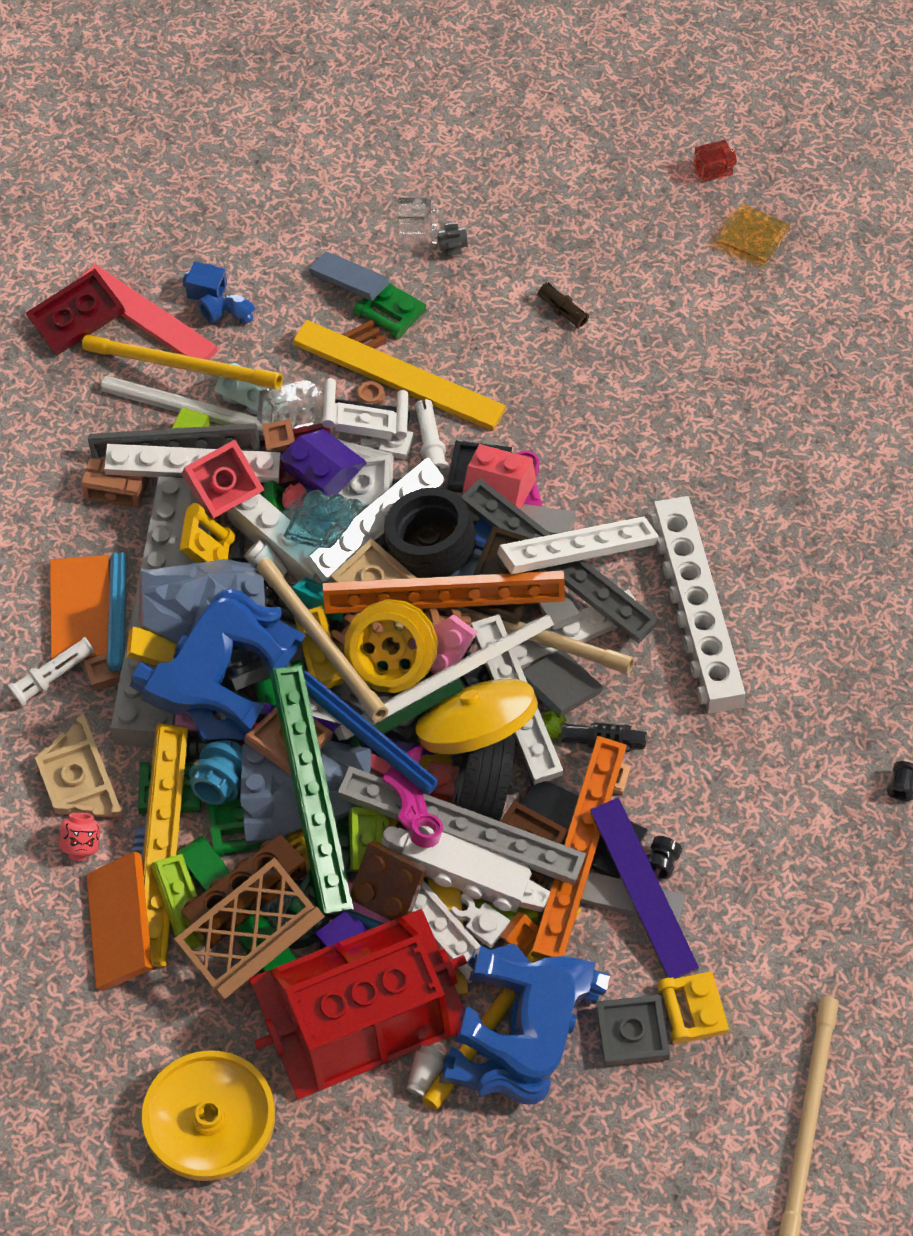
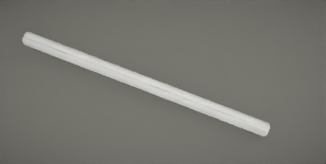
(216, 414)

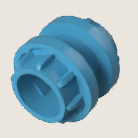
(217, 772)

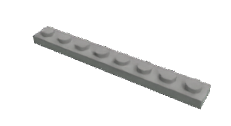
(527, 848)

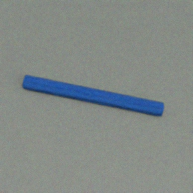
(370, 735)

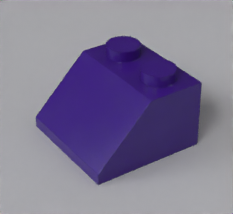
(321, 462)

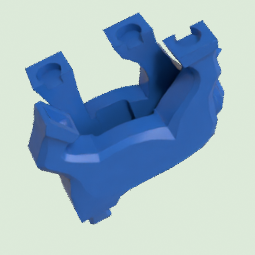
(193, 678)
(537, 1022)

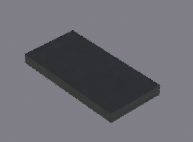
(559, 807)

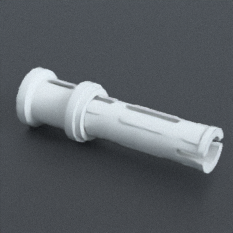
(432, 446)
(82, 649)

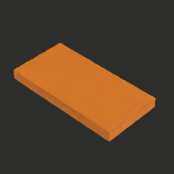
(79, 603)
(119, 921)

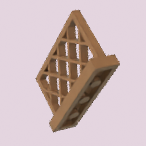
(265, 951)

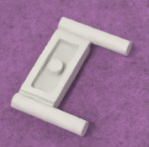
(362, 419)

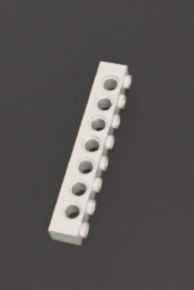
(679, 516)

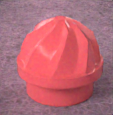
(292, 493)

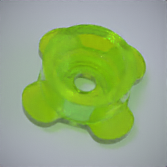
(553, 723)

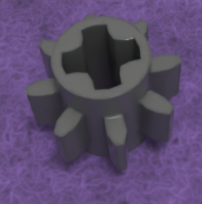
(452, 238)

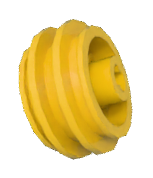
(416, 627)

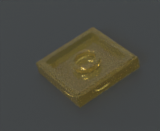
(753, 234)

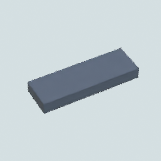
(349, 276)

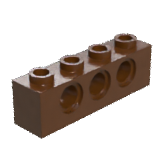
(197, 906)

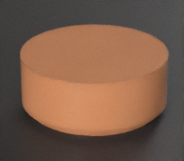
(371, 392)

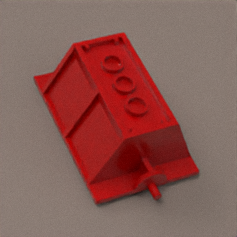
(359, 1003)

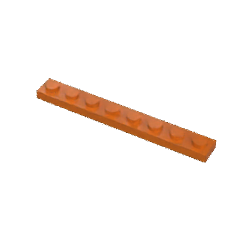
(447, 591)
(582, 836)

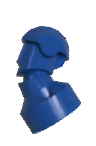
(213, 307)

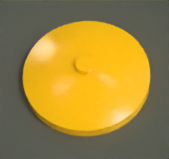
(477, 716)
(208, 1115)

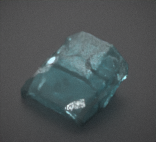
(322, 519)

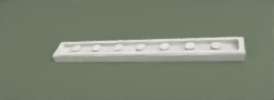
(457, 670)

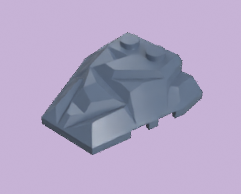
(178, 595)
(270, 795)

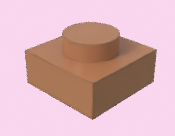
(278, 435)
(99, 674)

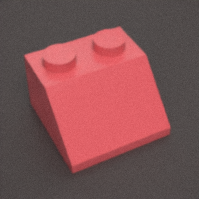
(502, 470)
(222, 479)

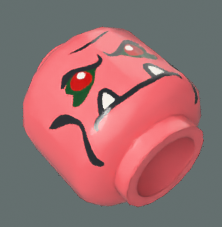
(79, 836)

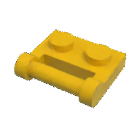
(197, 543)
(703, 1005)

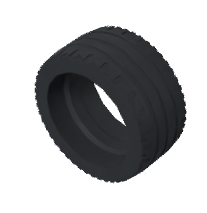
(425, 506)
(486, 778)

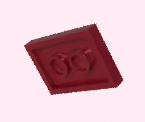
(75, 312)

